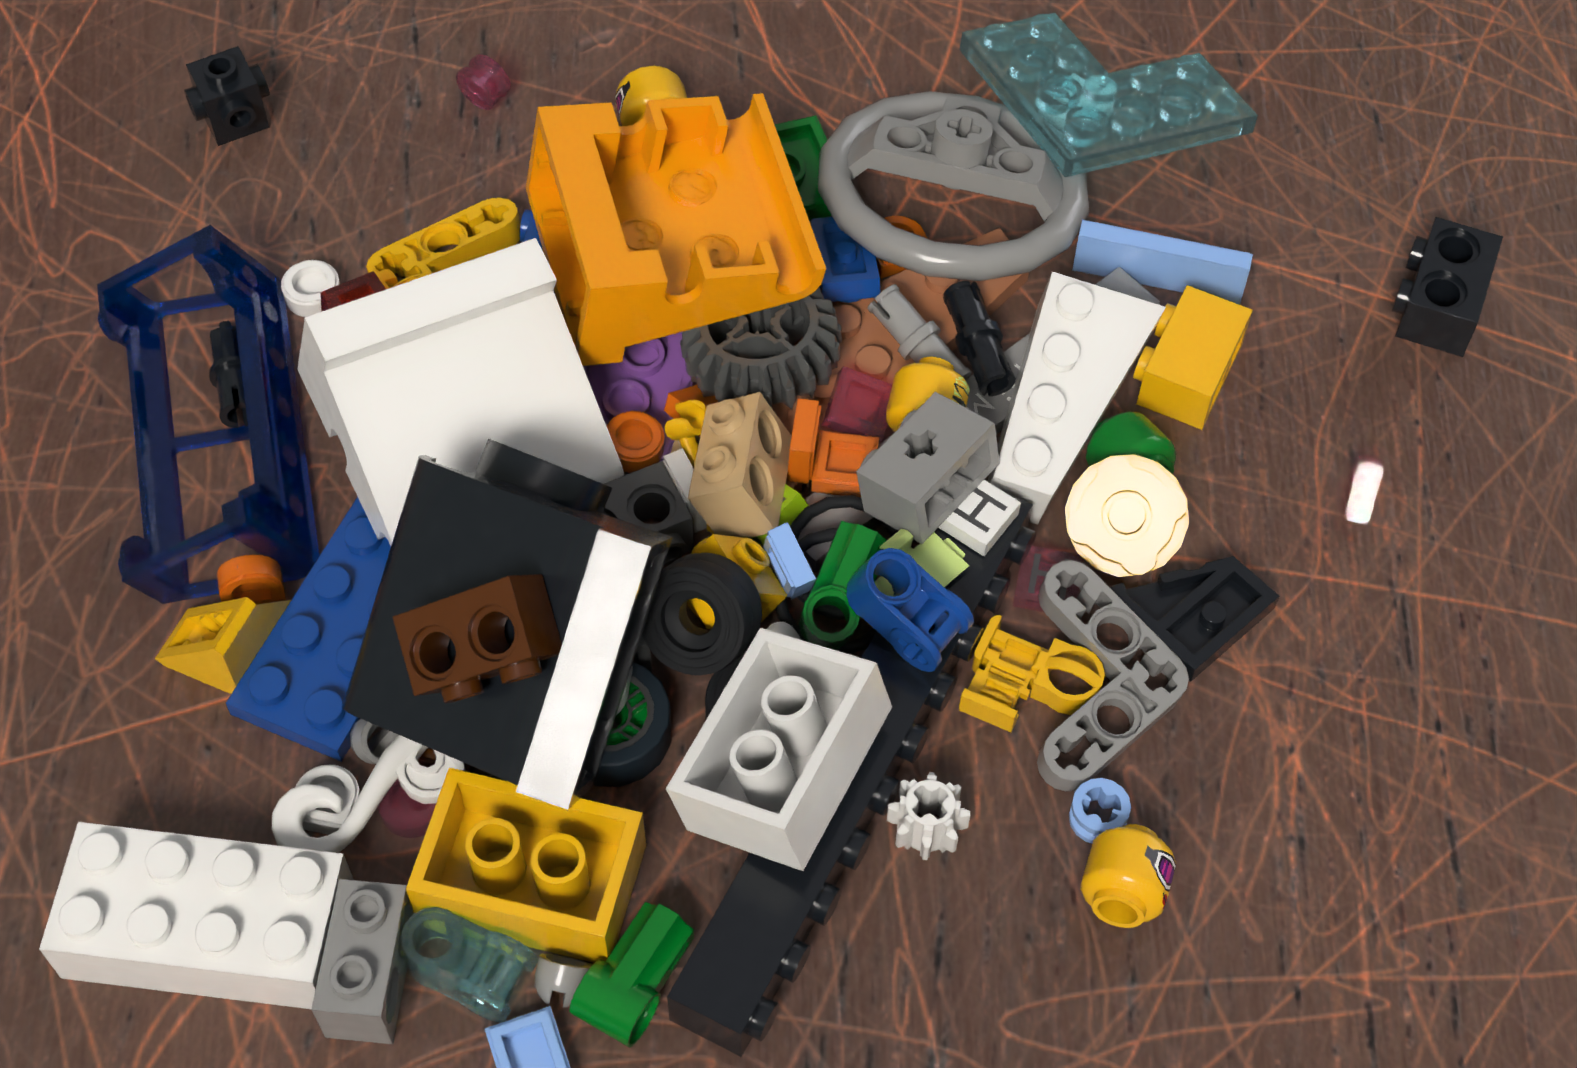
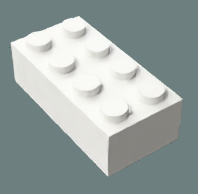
(193, 914)

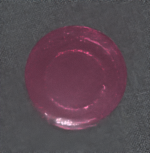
(404, 815)

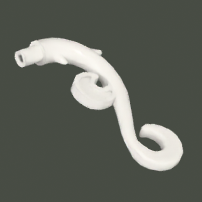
(397, 761)

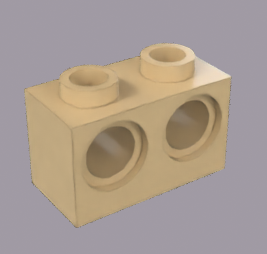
(741, 467)

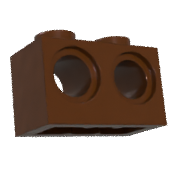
(477, 627)

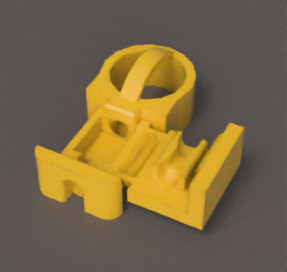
(1016, 664)

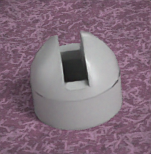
(373, 750)
(559, 975)

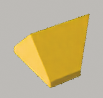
(220, 640)

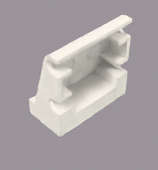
(447, 369)

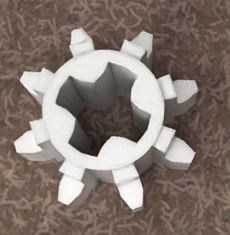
(928, 799)

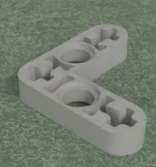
(1126, 687)

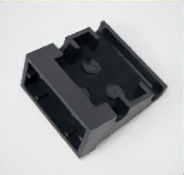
(600, 586)

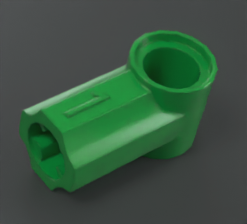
(847, 553)
(624, 990)

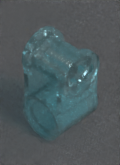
(476, 970)

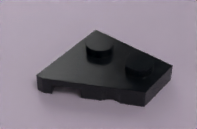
(1201, 609)

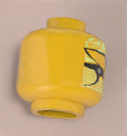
(917, 383)

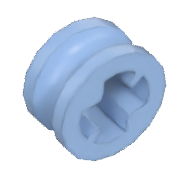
(1108, 795)

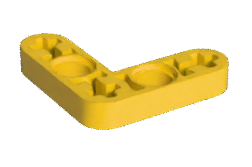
(491, 224)

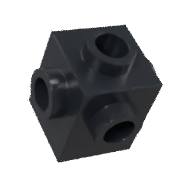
(228, 95)

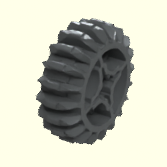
(763, 352)

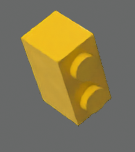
(1192, 356)

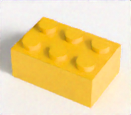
(529, 866)

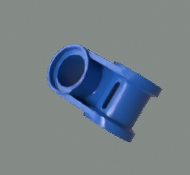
(912, 609)

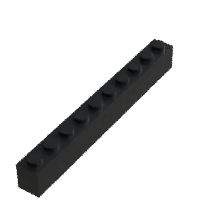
(772, 907)

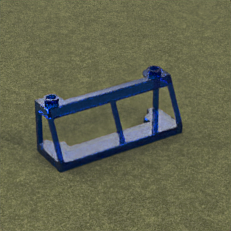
(274, 512)

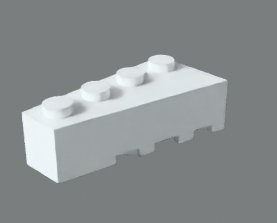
(1067, 378)

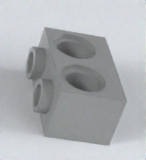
(363, 962)

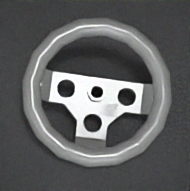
(962, 146)

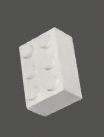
(780, 748)

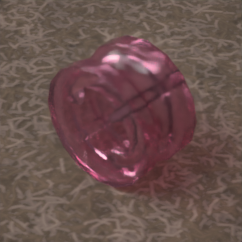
(483, 82)

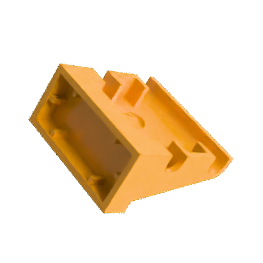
(666, 219)

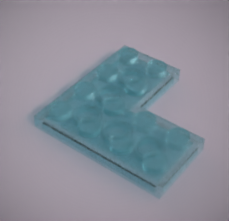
(1096, 116)

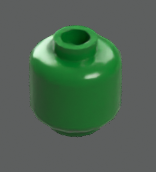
(1130, 434)

